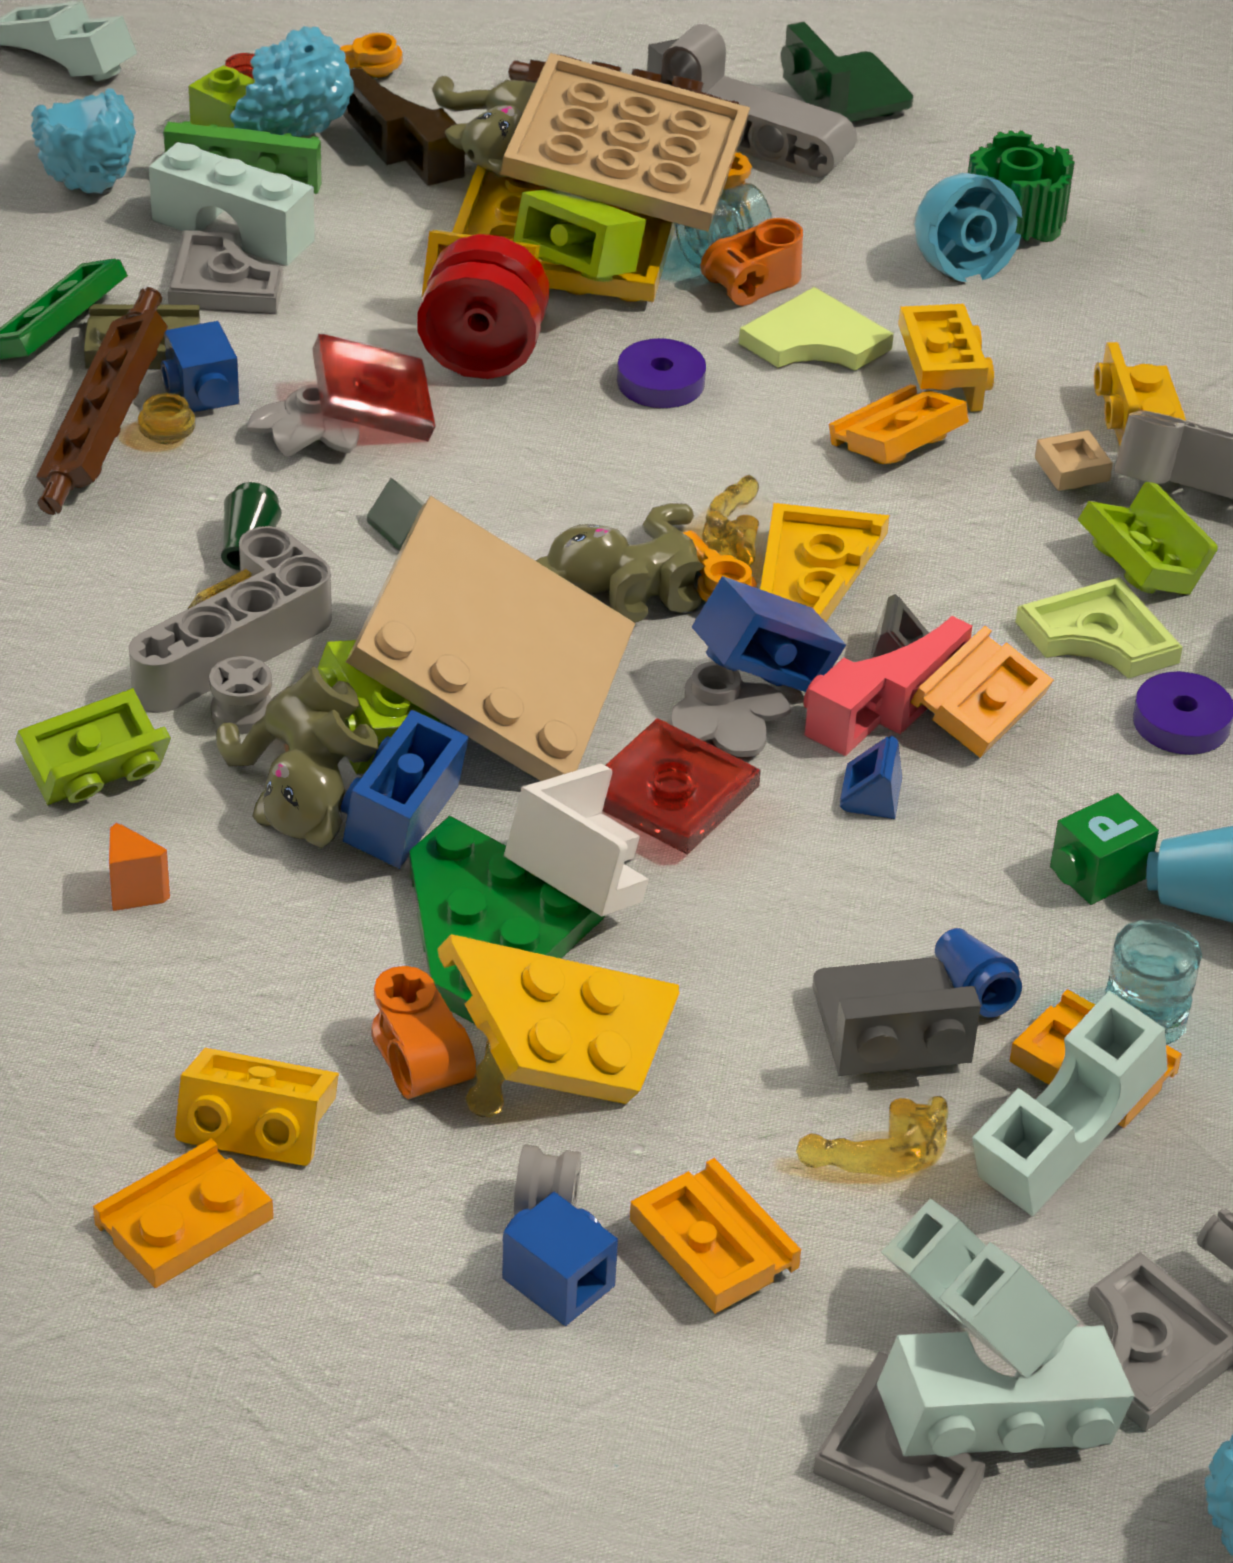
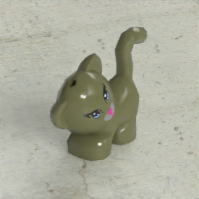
(490, 133)
(604, 562)
(304, 783)

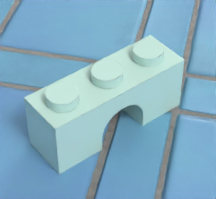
(270, 209)
(1105, 1071)
(981, 1288)
(955, 1404)

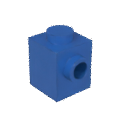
(201, 366)
(559, 1257)

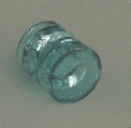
(737, 211)
(1156, 972)

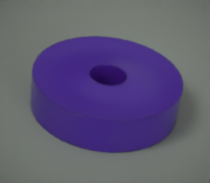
(661, 373)
(1183, 713)

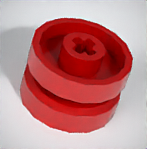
(483, 306)

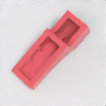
(879, 690)

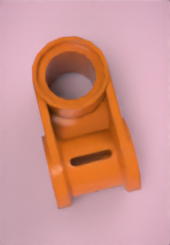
(756, 260)
(419, 1034)

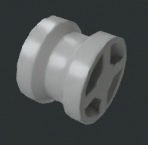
(240, 691)
(542, 1174)

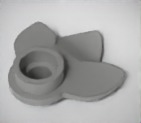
(300, 422)
(728, 709)

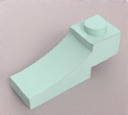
(70, 37)

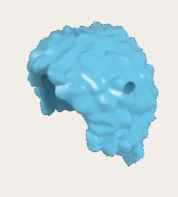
(296, 86)
(85, 140)

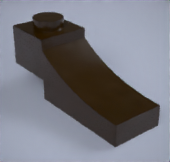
(404, 130)

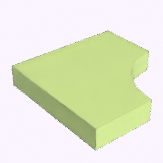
(816, 329)
(1101, 624)

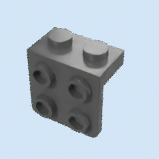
(895, 1016)

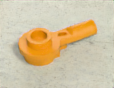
(374, 53)
(717, 566)

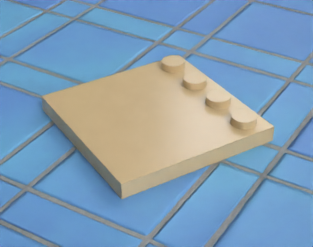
(626, 141)
(492, 643)

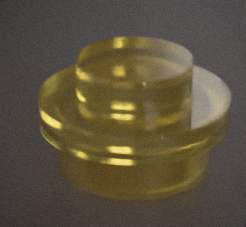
(166, 418)

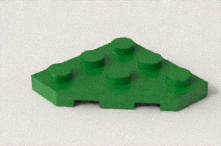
(479, 894)

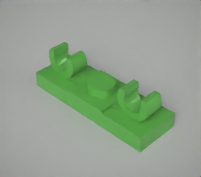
(274, 153)

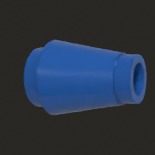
(978, 965)

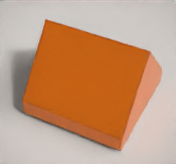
(136, 870)

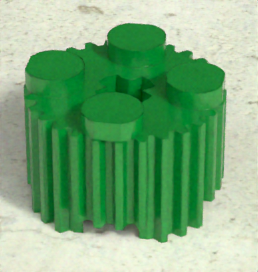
(1036, 176)

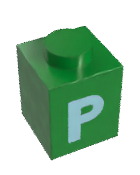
(1103, 848)

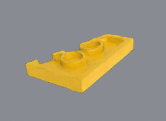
(818, 553)

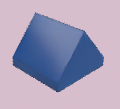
(874, 781)

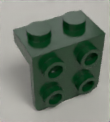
(848, 84)

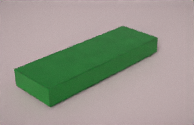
(59, 306)

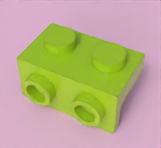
(1151, 541)
(92, 746)

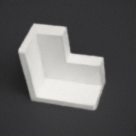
(573, 845)

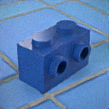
(766, 635)
(404, 788)

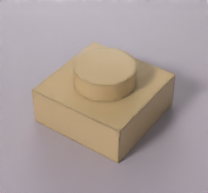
(1073, 460)

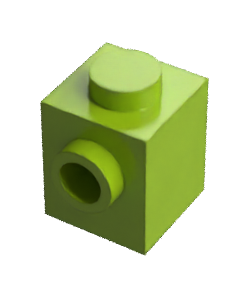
(216, 96)

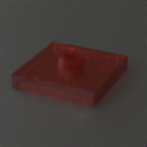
(373, 387)
(676, 785)

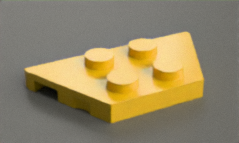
(563, 1019)

